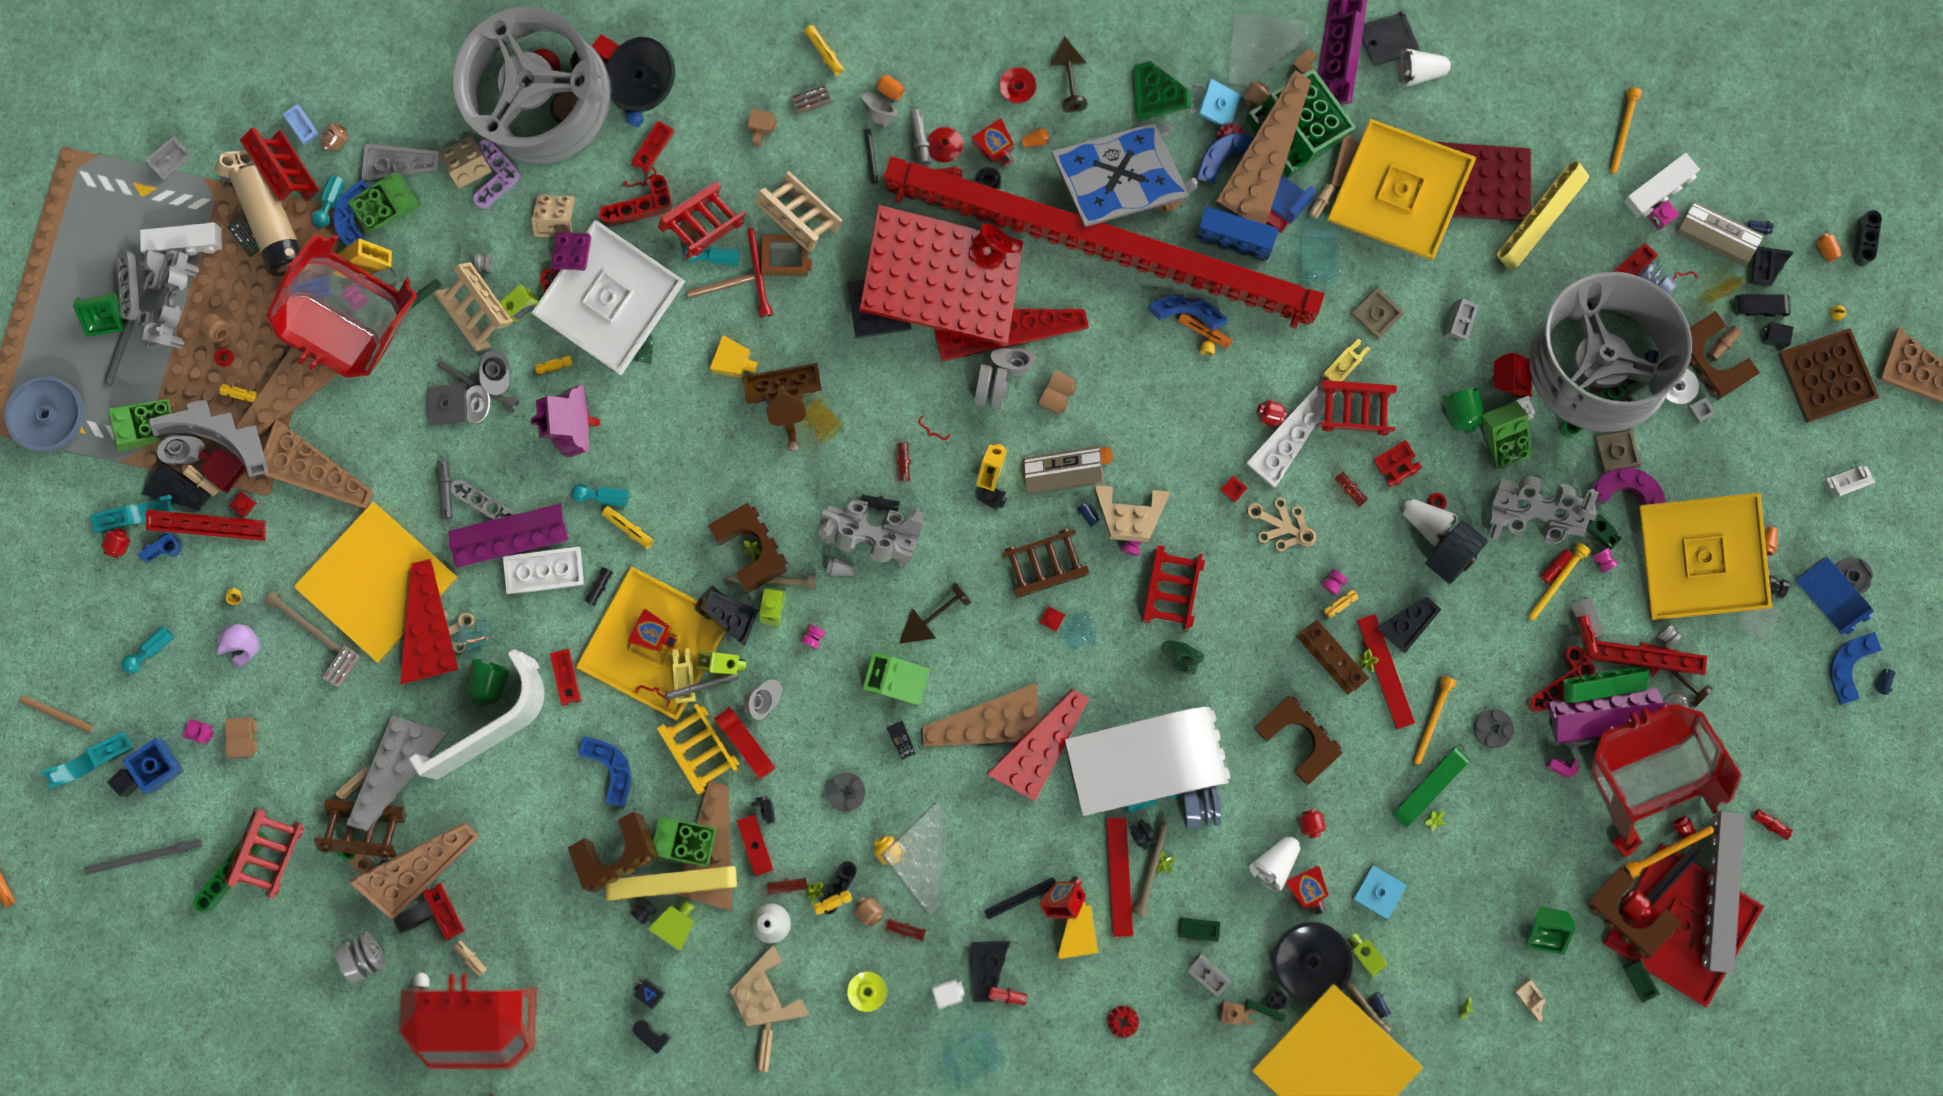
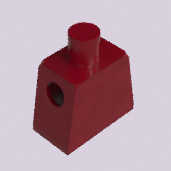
(221, 468)

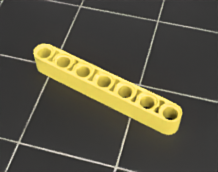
(1542, 215)
(671, 883)

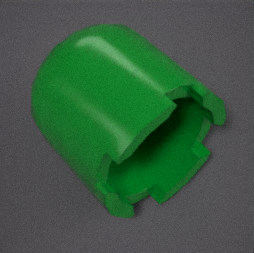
(1464, 409)
(485, 682)

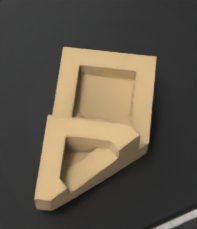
(1531, 998)

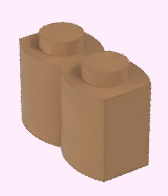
(1057, 393)
(240, 737)

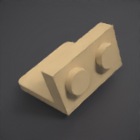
(465, 162)

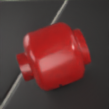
(1271, 413)
(115, 543)
(1312, 823)
(1636, 905)

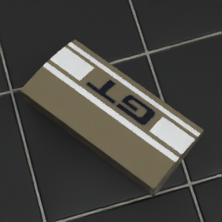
(1720, 234)
(1064, 470)

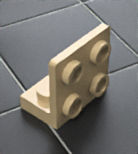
(552, 215)

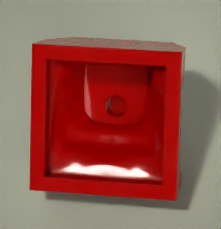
(1513, 375)

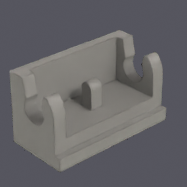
(168, 158)
(1461, 320)
(1587, 607)
(1209, 975)

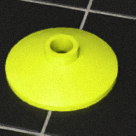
(864, 1002)

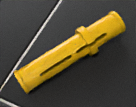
(828, 56)
(645, 540)

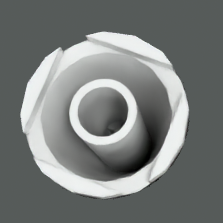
(1420, 66)
(1429, 520)
(1276, 863)
(779, 921)

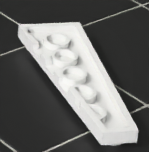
(1282, 447)

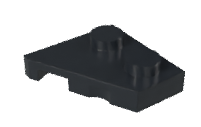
(1768, 264)

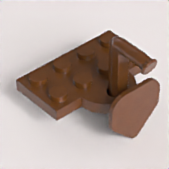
(783, 394)

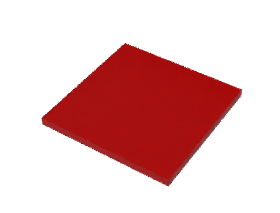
(1680, 956)

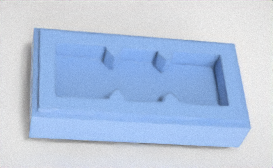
(300, 124)

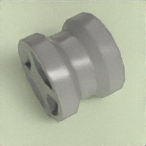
(483, 262)
(1669, 635)

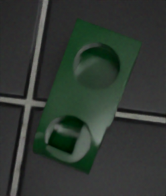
(1604, 532)

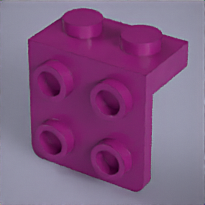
(571, 251)

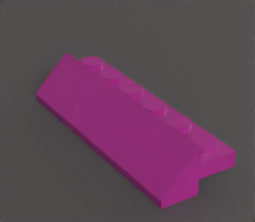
(1342, 47)
(508, 535)
(1592, 717)

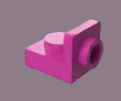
(198, 731)
(1560, 767)

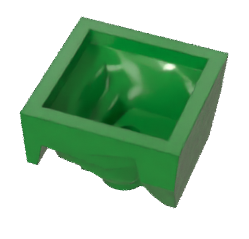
(99, 314)
(1551, 931)

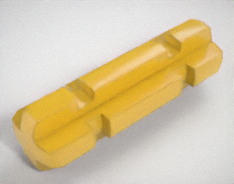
(553, 365)
(238, 393)
(1340, 604)
(832, 902)

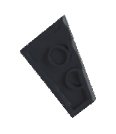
(171, 482)
(730, 615)
(1409, 624)
(986, 967)

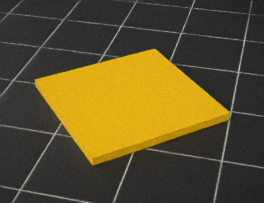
(1401, 189)
(1705, 556)
(367, 580)
(629, 666)
(1337, 1053)

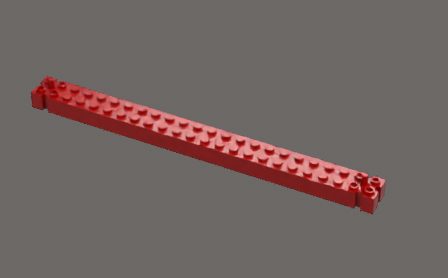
(1103, 240)

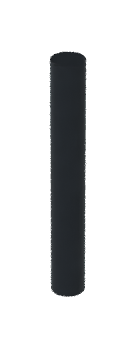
(871, 157)

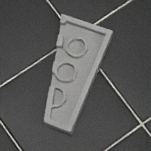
(382, 161)

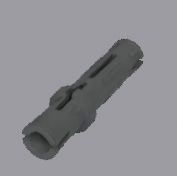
(444, 489)

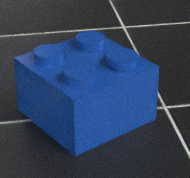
(153, 766)

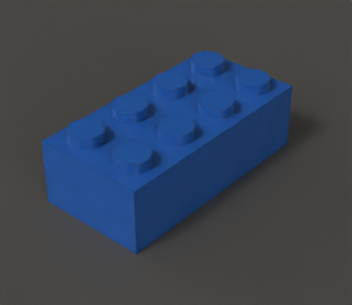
(1237, 233)

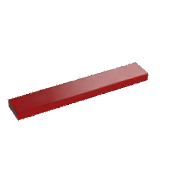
(205, 525)
(1650, 658)
(1386, 672)
(1119, 877)

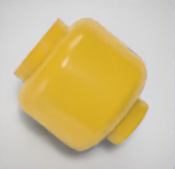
(881, 845)

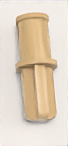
(1322, 200)
(201, 480)
(469, 958)

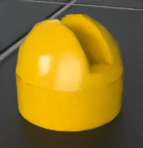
(1837, 316)
(1207, 346)
(229, 597)

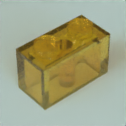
(822, 420)

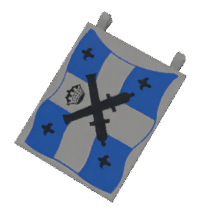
(1121, 174)

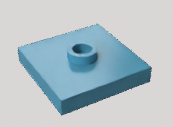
(1218, 103)
(1380, 892)

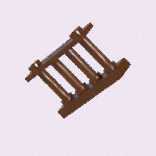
(1059, 577)
(1332, 657)
(338, 809)

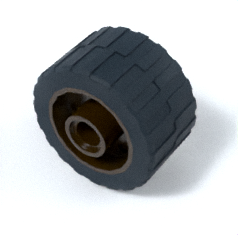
(1456, 552)

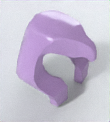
(238, 638)

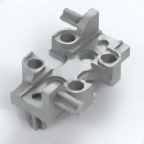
(166, 278)
(1505, 509)
(892, 539)

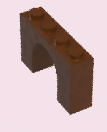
(1718, 381)
(745, 521)
(1323, 751)
(638, 851)
(1605, 905)

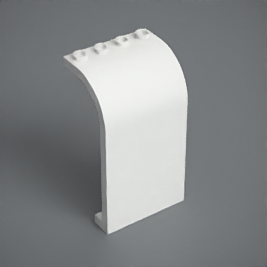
(519, 717)
(1147, 760)

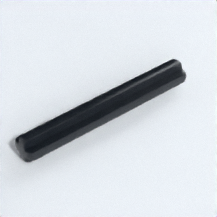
(1675, 872)
(1020, 898)

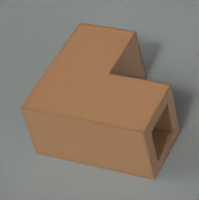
(1304, 62)

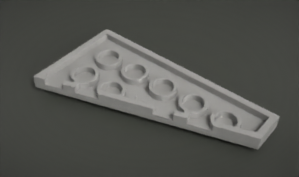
(392, 768)

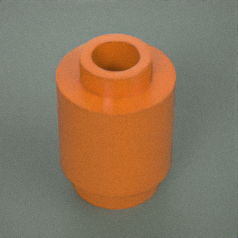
(890, 87)
(1828, 247)

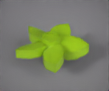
(752, 549)
(1367, 660)
(1434, 820)
(1164, 863)
(814, 891)
(1466, 1008)

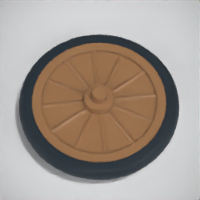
(562, 105)

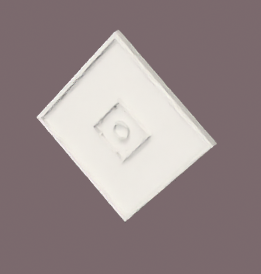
(612, 301)

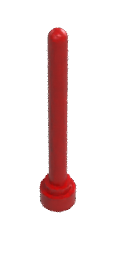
(764, 307)

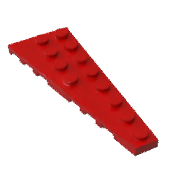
(1025, 327)

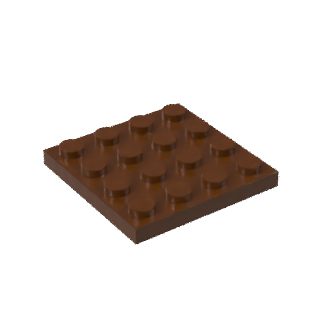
(1828, 375)

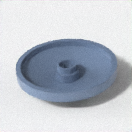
(44, 414)

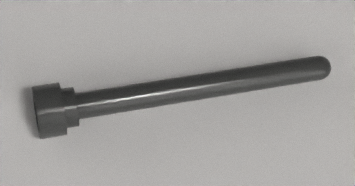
(507, 402)

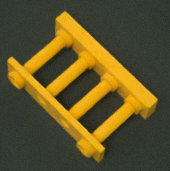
(679, 750)

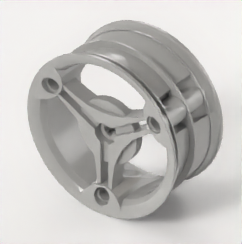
(518, 70)
(1606, 358)

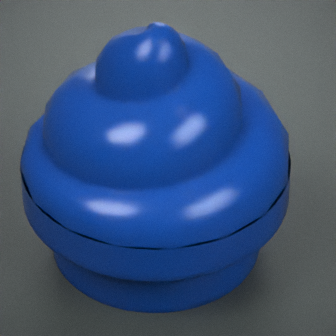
(634, 118)

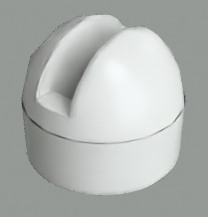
(421, 979)

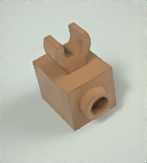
(761, 124)
(1234, 1013)

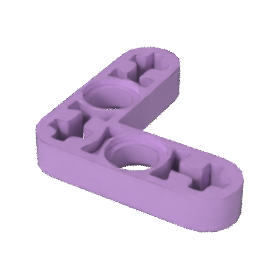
(501, 177)

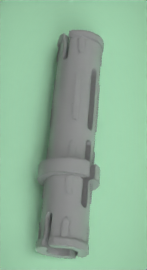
(921, 144)

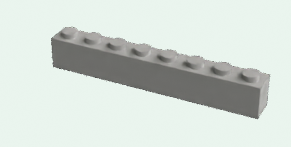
(1723, 892)

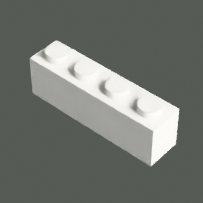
(1661, 185)
(183, 239)
(948, 993)

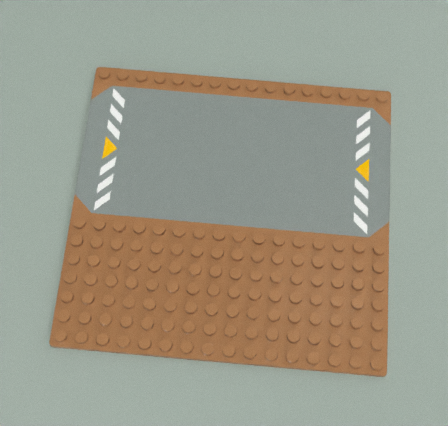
(86, 220)

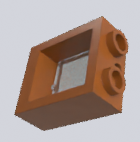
(787, 257)

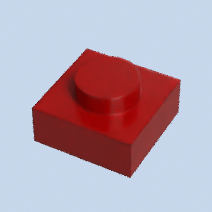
(1233, 489)
(242, 504)
(1052, 619)
(1625, 849)

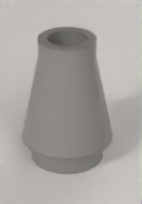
(839, 568)

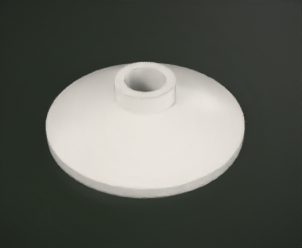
(1688, 391)
(477, 404)

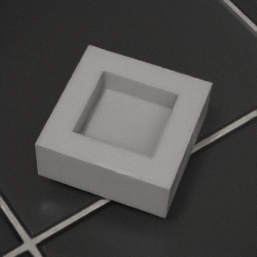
(1701, 410)

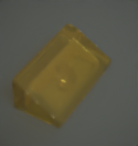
(1723, 288)

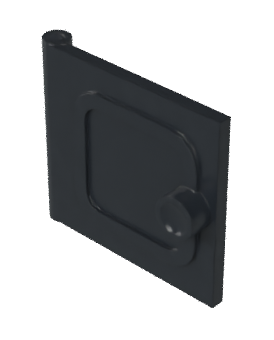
(1390, 36)

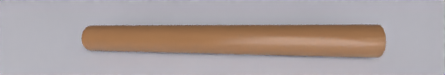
(721, 285)
(57, 714)

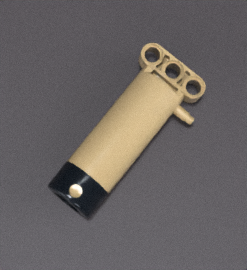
(262, 210)

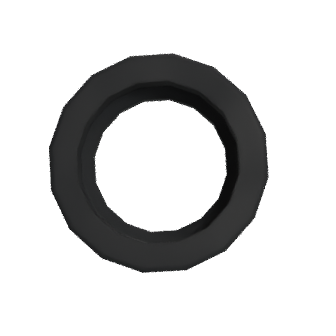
(413, 917)

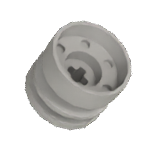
(358, 958)

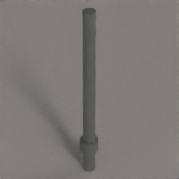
(179, 847)

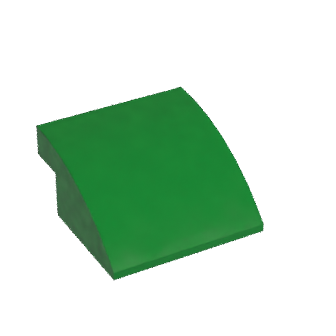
(1319, 128)

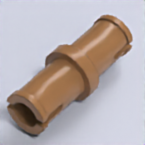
(1725, 342)

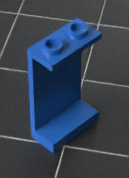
(1291, 200)
(1835, 595)

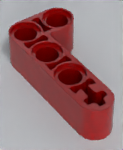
(635, 205)
(1575, 671)
(744, 742)

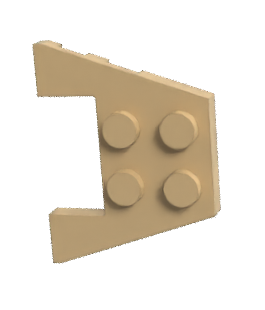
(1130, 521)
(757, 997)

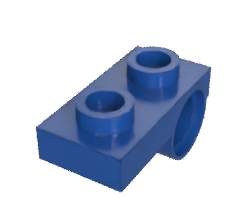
(153, 550)

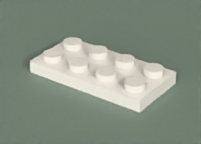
(543, 570)

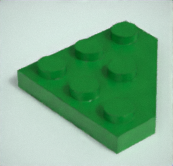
(1158, 92)

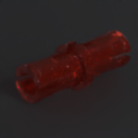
(903, 462)
(1351, 488)
(787, 886)
(892, 927)

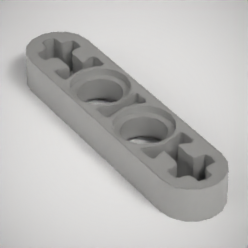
(127, 266)
(484, 502)

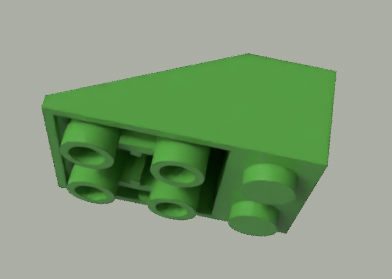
(384, 202)
(132, 425)
(1507, 434)
(896, 678)
(684, 841)

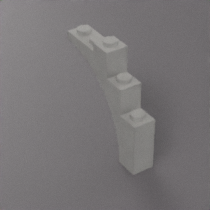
(220, 428)

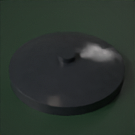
(640, 74)
(1311, 960)

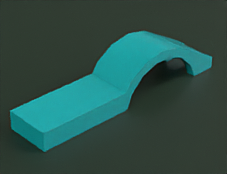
(128, 514)
(88, 761)

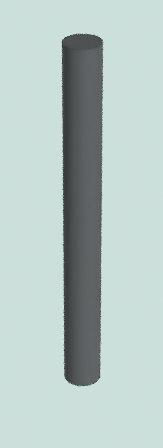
(119, 352)
(700, 686)

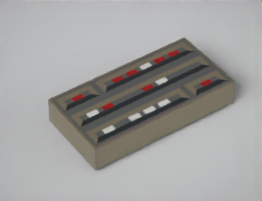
(811, 99)
(341, 666)

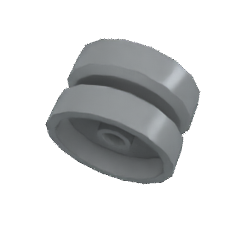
(993, 387)

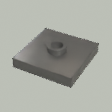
(447, 404)

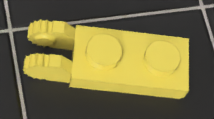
(1345, 363)
(683, 675)

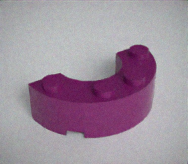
(1632, 480)

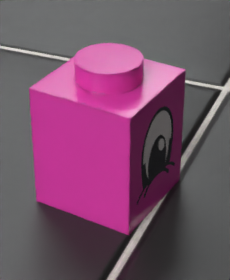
(1663, 215)

